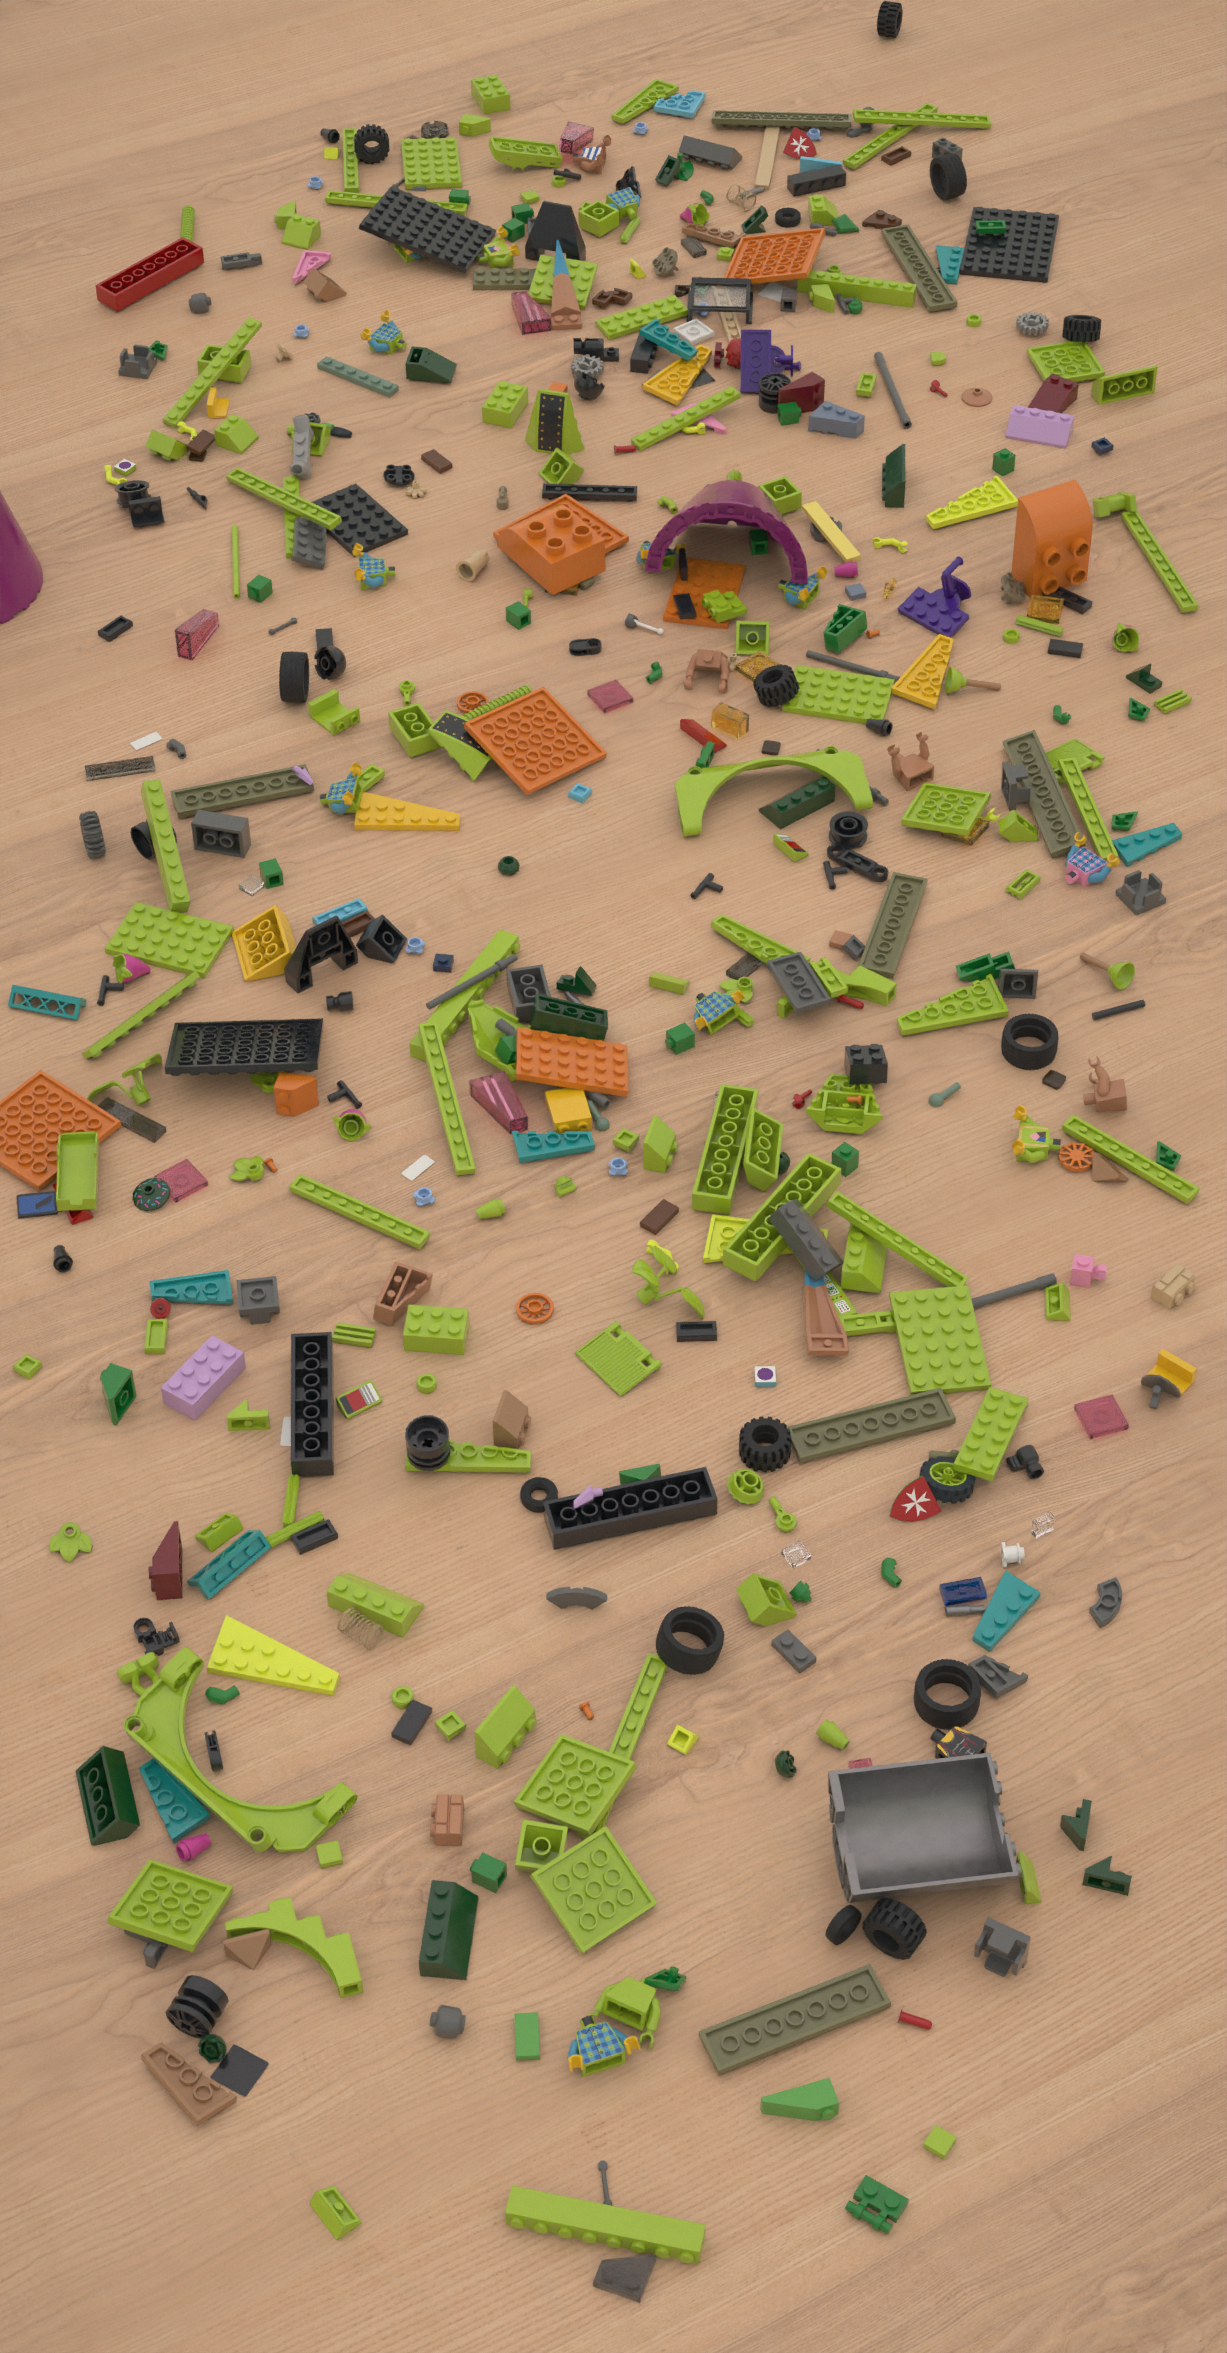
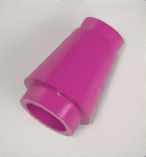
(846, 570)
(191, 1847)

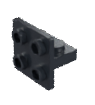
(629, 180)
(146, 511)

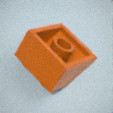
(295, 1094)

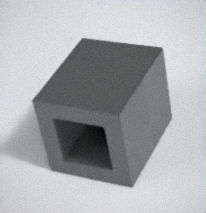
(788, 300)

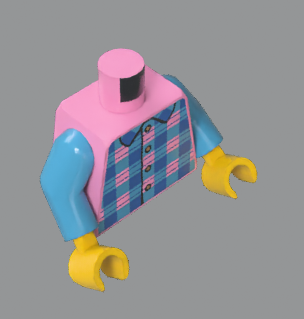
(1086, 866)

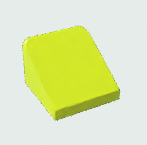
(331, 153)
(636, 270)
(682, 1739)

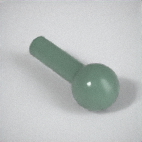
(937, 1099)
(601, 1123)

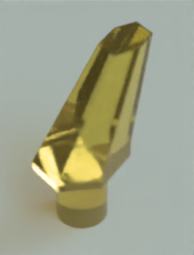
(888, 588)

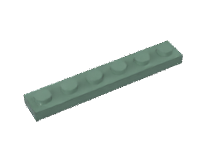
(358, 377)

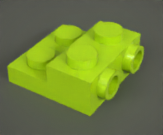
(723, 606)

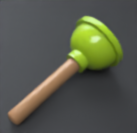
(955, 681)
(1120, 973)

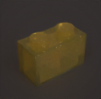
(730, 720)

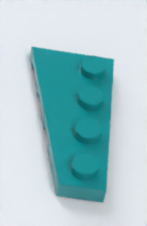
(949, 262)
(662, 337)
(1140, 844)
(543, 1146)
(197, 1288)
(1004, 1610)
(174, 1802)

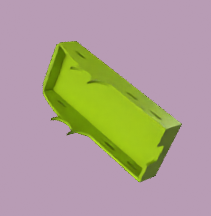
(524, 152)
(77, 1171)

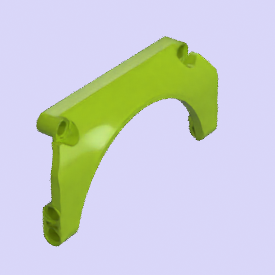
(700, 784)
(162, 1735)

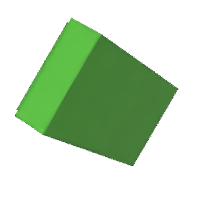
(527, 2036)

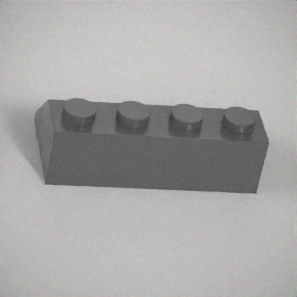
(709, 152)
(805, 1239)

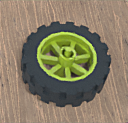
(945, 1482)

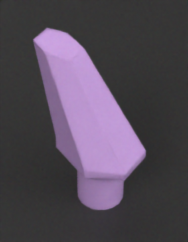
(303, 774)
(587, 1496)

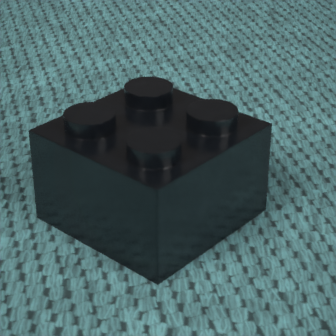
(865, 1064)

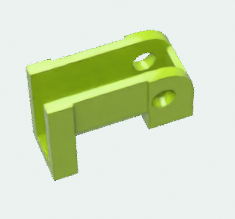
(1121, 501)

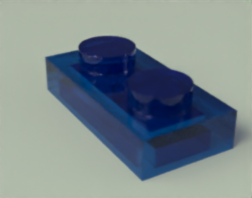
(963, 1591)

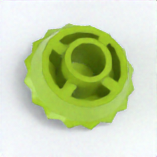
(745, 1486)

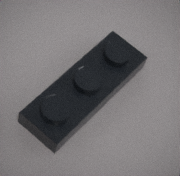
(1071, 600)

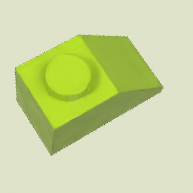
(474, 125)
(284, 214)
(822, 297)
(1017, 828)

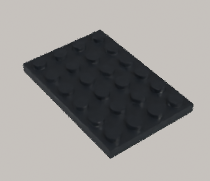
(362, 519)

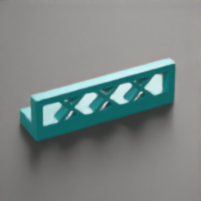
(46, 995)
(230, 1563)

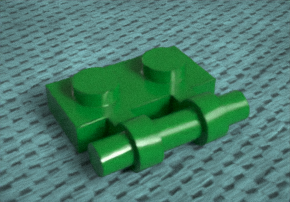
(880, 2199)

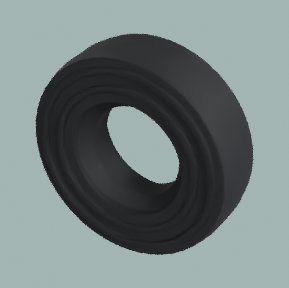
(787, 222)
(533, 1484)
(843, 1924)

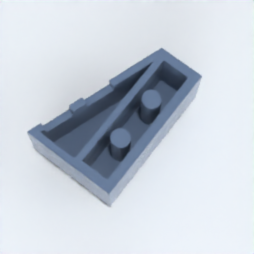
(837, 420)

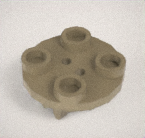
(666, 262)
(1013, 589)

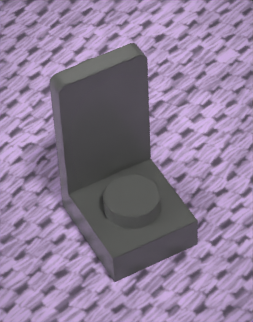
(153, 1950)

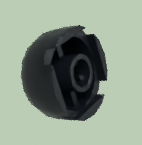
(587, 386)
(330, 662)

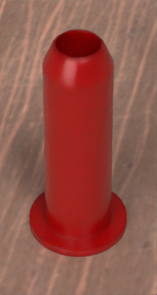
(631, 448)
(850, 1001)
(915, 2020)

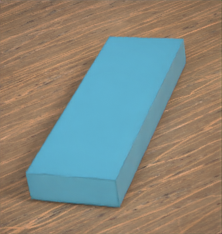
(809, 163)
(344, 912)

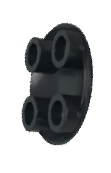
(398, 475)

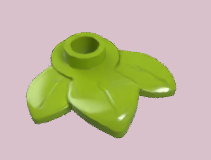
(743, 984)
(265, 1081)
(248, 1168)
(70, 1544)

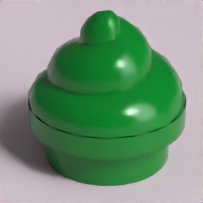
(855, 306)
(801, 1592)

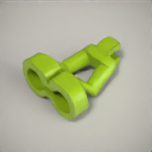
(133, 1670)

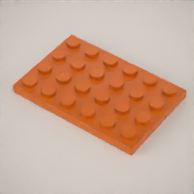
(703, 578)
(571, 1062)

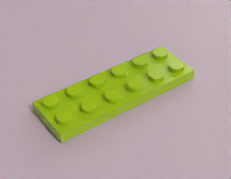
(632, 319)
(990, 1434)

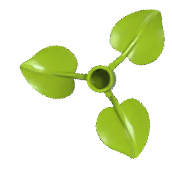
(139, 1090)
(651, 1289)

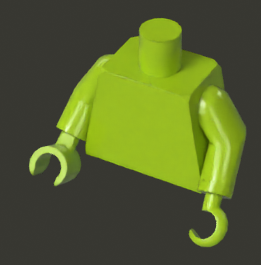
(632, 2004)

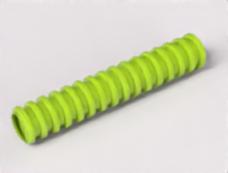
(187, 222)
(517, 693)

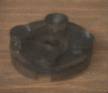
(436, 129)

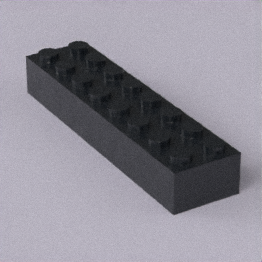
(312, 1404)
(631, 1508)

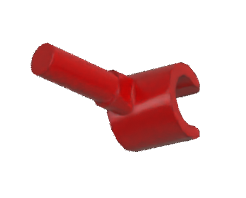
(935, 387)
(799, 1099)

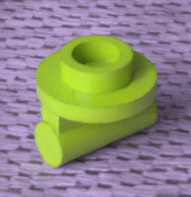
(734, 475)
(564, 1186)

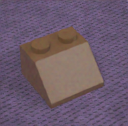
(323, 286)
(510, 1422)

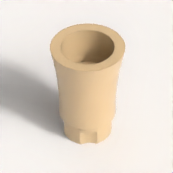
(471, 566)

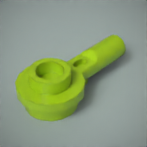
(406, 689)
(785, 1521)

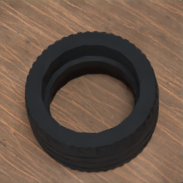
(948, 176)
(294, 677)
(1029, 1026)
(683, 1658)
(949, 1672)

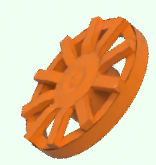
(472, 701)
(1076, 1157)
(534, 1308)

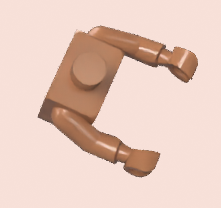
(711, 662)
(914, 768)
(1107, 1094)

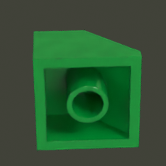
(118, 1390)

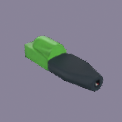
(338, 431)

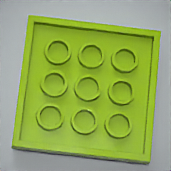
(581, 275)
(1067, 359)
(945, 809)
(575, 1784)
(593, 1889)
(170, 1905)

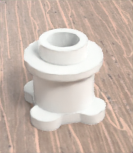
(1011, 1554)

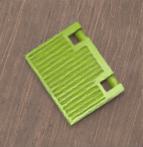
(1072, 749)
(618, 1359)

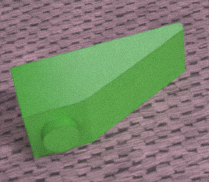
(805, 2102)

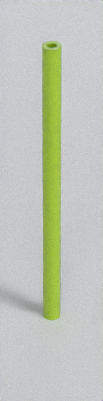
(235, 562)

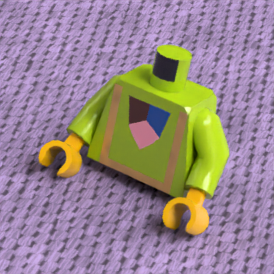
(498, 253)
(1032, 1139)

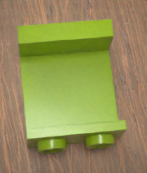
(331, 713)

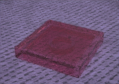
(610, 696)
(182, 1180)
(1101, 1416)

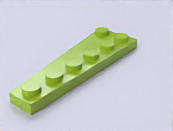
(644, 100)
(751, 940)
(483, 1459)

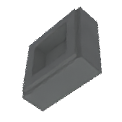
(853, 947)

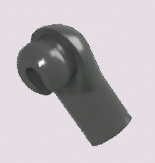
(173, 743)

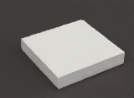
(694, 332)

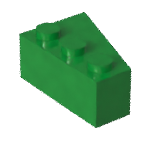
(844, 628)

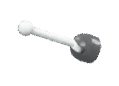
(632, 621)

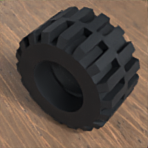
(889, 19)
(368, 134)
(1081, 328)
(776, 685)
(765, 1431)
(894, 1928)

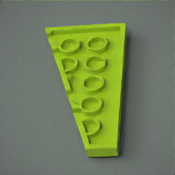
(963, 1006)

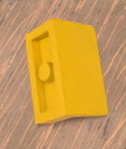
(217, 406)
(1174, 1370)

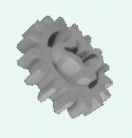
(1032, 323)
(588, 365)

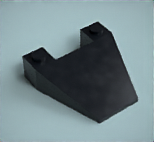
(552, 224)
(315, 946)

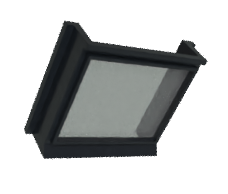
(720, 296)

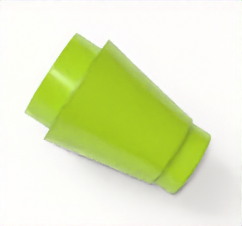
(491, 1209)
(833, 1735)

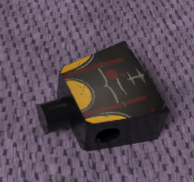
(957, 1743)

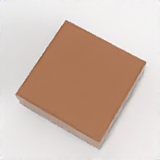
(839, 939)

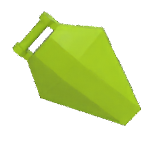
(486, 1036)

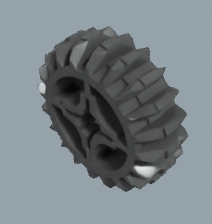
(92, 834)

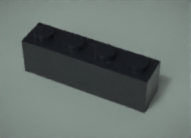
(816, 180)
(643, 355)

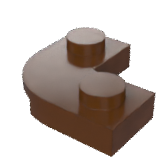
(604, 298)

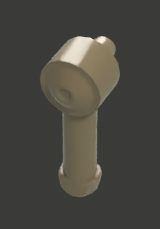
(502, 501)

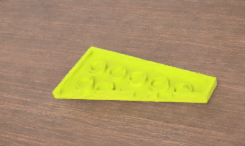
(980, 501)
(722, 1231)
(258, 1658)

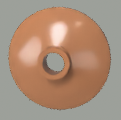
(976, 397)

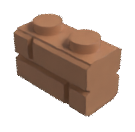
(448, 1820)

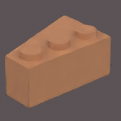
(402, 1288)

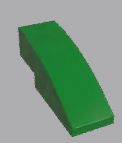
(984, 965)

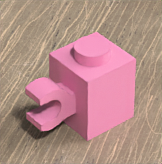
(1083, 1271)

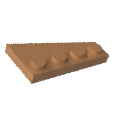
(713, 235)
(190, 2089)

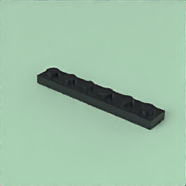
(594, 492)

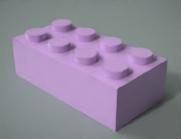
(203, 1377)

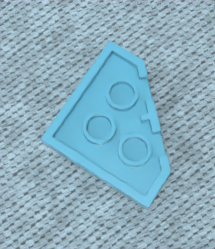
(681, 105)

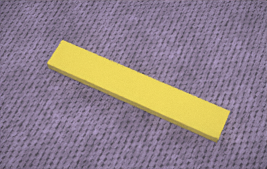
(831, 532)

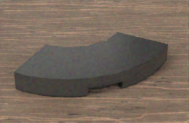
(584, 1597)
(1109, 1602)

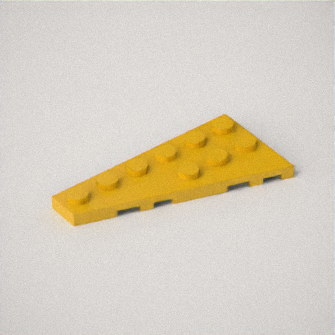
(678, 377)
(926, 675)
(386, 813)

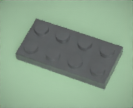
(309, 543)
(798, 982)

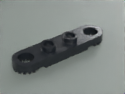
(857, 863)

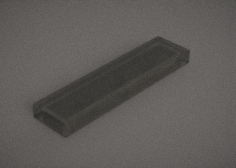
(120, 768)
(133, 1120)

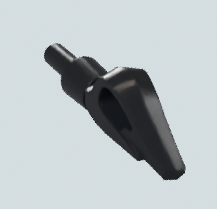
(199, 498)

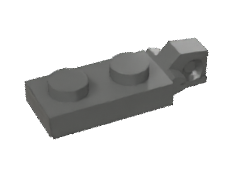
(240, 260)

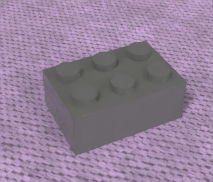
(221, 833)
(522, 987)

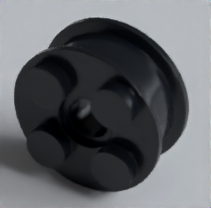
(131, 491)
(848, 829)

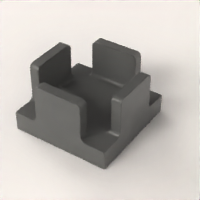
(137, 364)
(1009, 780)
(1141, 894)
(258, 1298)
(1005, 1947)

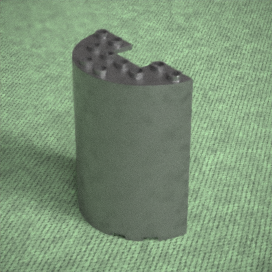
(920, 1828)

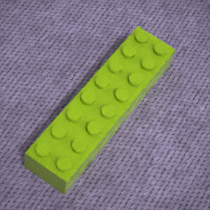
(724, 1150)
(759, 1241)

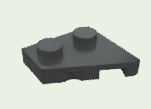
(996, 1676)

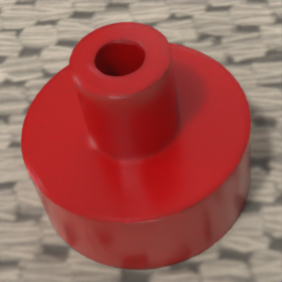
(157, 1311)

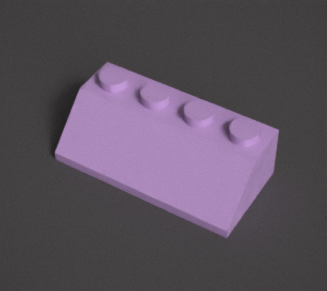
(1040, 426)

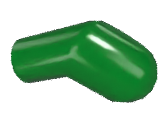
(708, 197)
(656, 672)
(1057, 715)
(887, 1572)
(221, 1696)

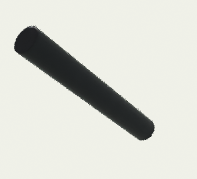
(1119, 1009)

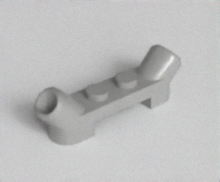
(301, 452)

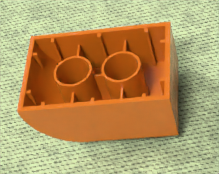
(1052, 539)
(555, 548)

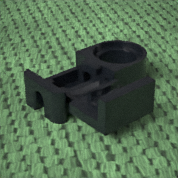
(157, 1640)

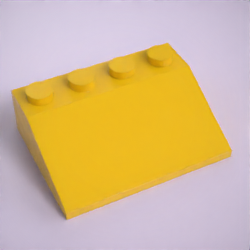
(264, 944)

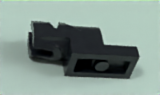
(596, 348)

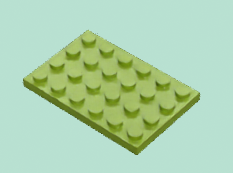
(431, 163)
(840, 695)
(170, 939)
(939, 1340)

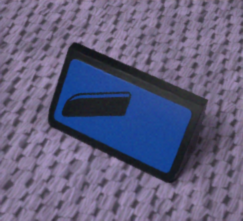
(36, 1204)

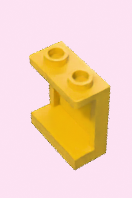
(568, 1110)

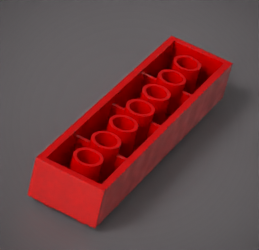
(149, 274)

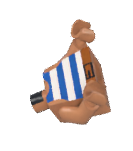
(593, 158)

